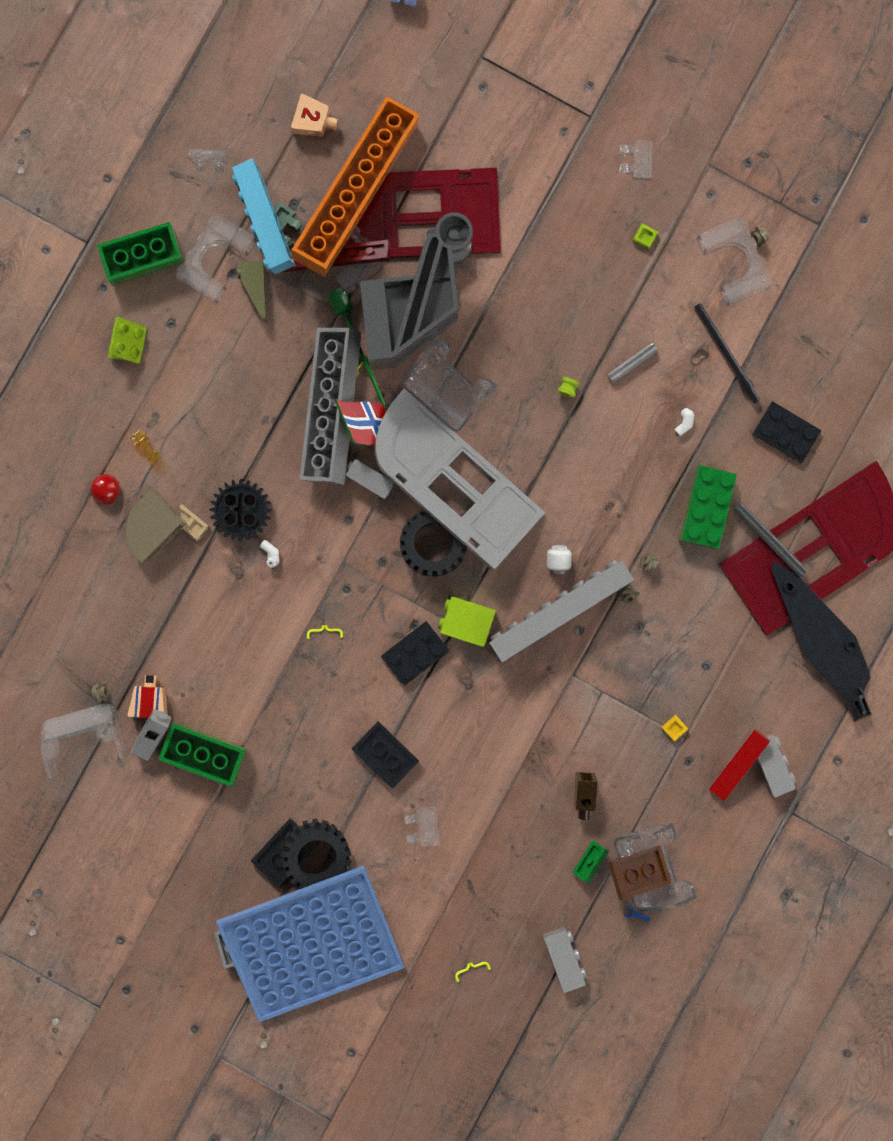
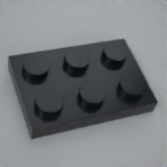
(786, 432)
(415, 653)
(385, 754)
(269, 859)

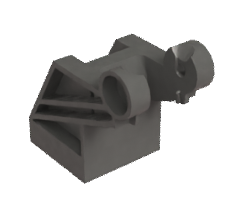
(415, 309)

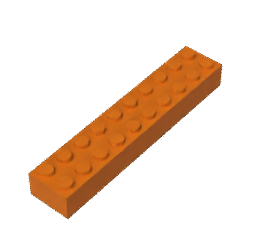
(355, 187)

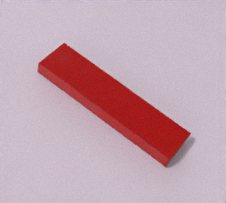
(739, 764)

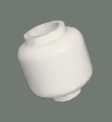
(559, 559)

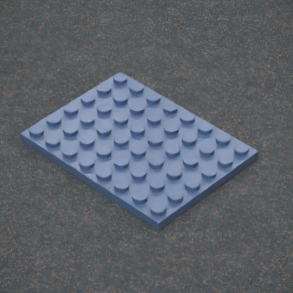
(310, 943)

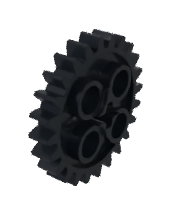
(223, 510)

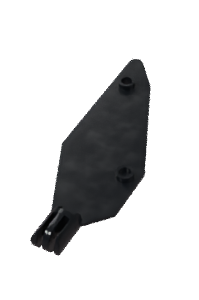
(825, 641)

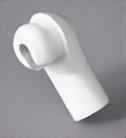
(688, 419)
(272, 554)

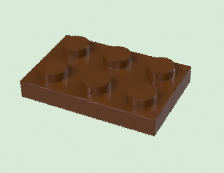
(639, 872)

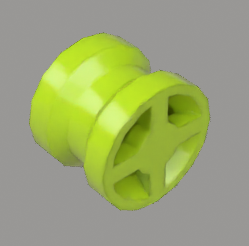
(568, 387)

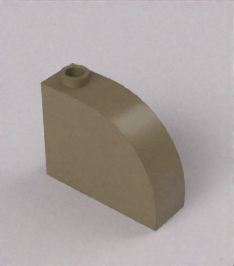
(151, 526)

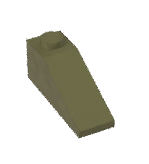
(254, 280)

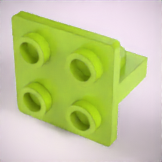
(127, 340)

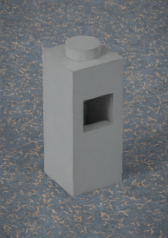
(369, 479)
(151, 734)

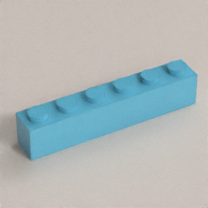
(263, 216)

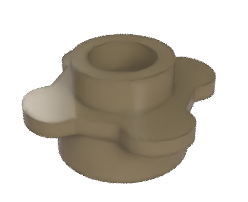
(760, 235)
(649, 562)
(628, 594)
(100, 692)

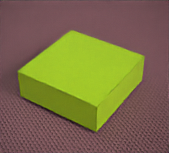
(645, 236)

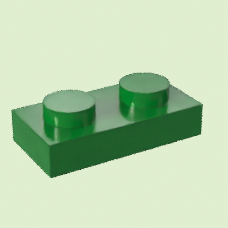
(590, 861)

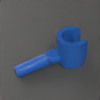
(636, 914)

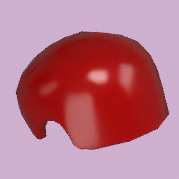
(105, 489)

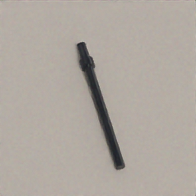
(746, 384)

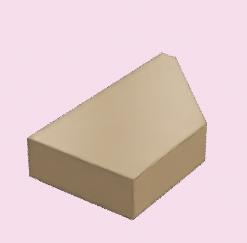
(195, 526)

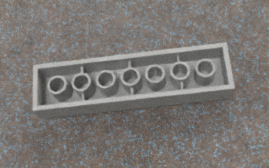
(331, 379)
(561, 611)

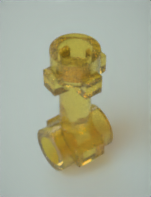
(139, 438)

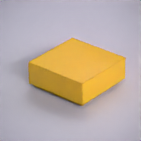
(674, 728)

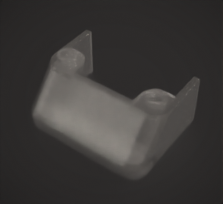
(100, 718)

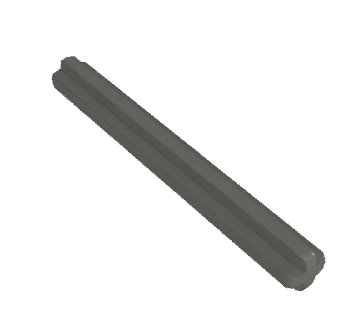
(770, 539)

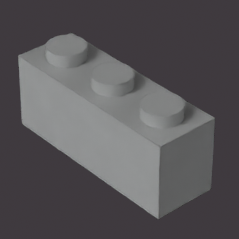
(774, 769)
(565, 959)

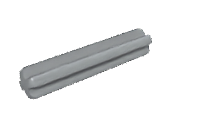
(632, 362)

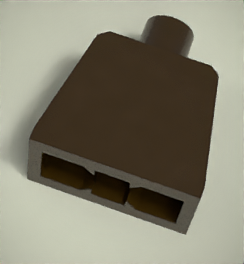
(585, 788)

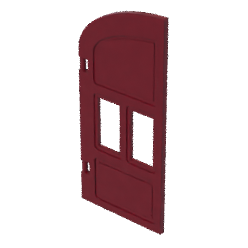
(471, 197)
(852, 520)

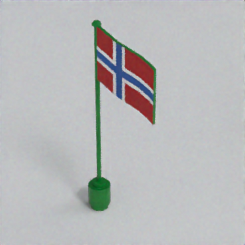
(360, 418)

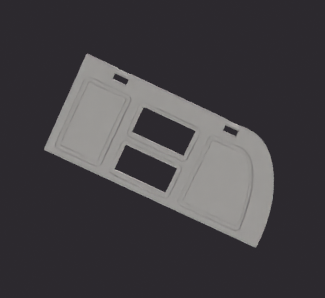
(422, 448)

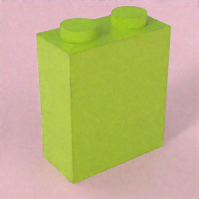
(466, 621)

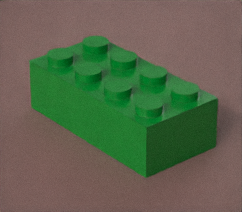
(140, 253)
(707, 507)
(203, 754)

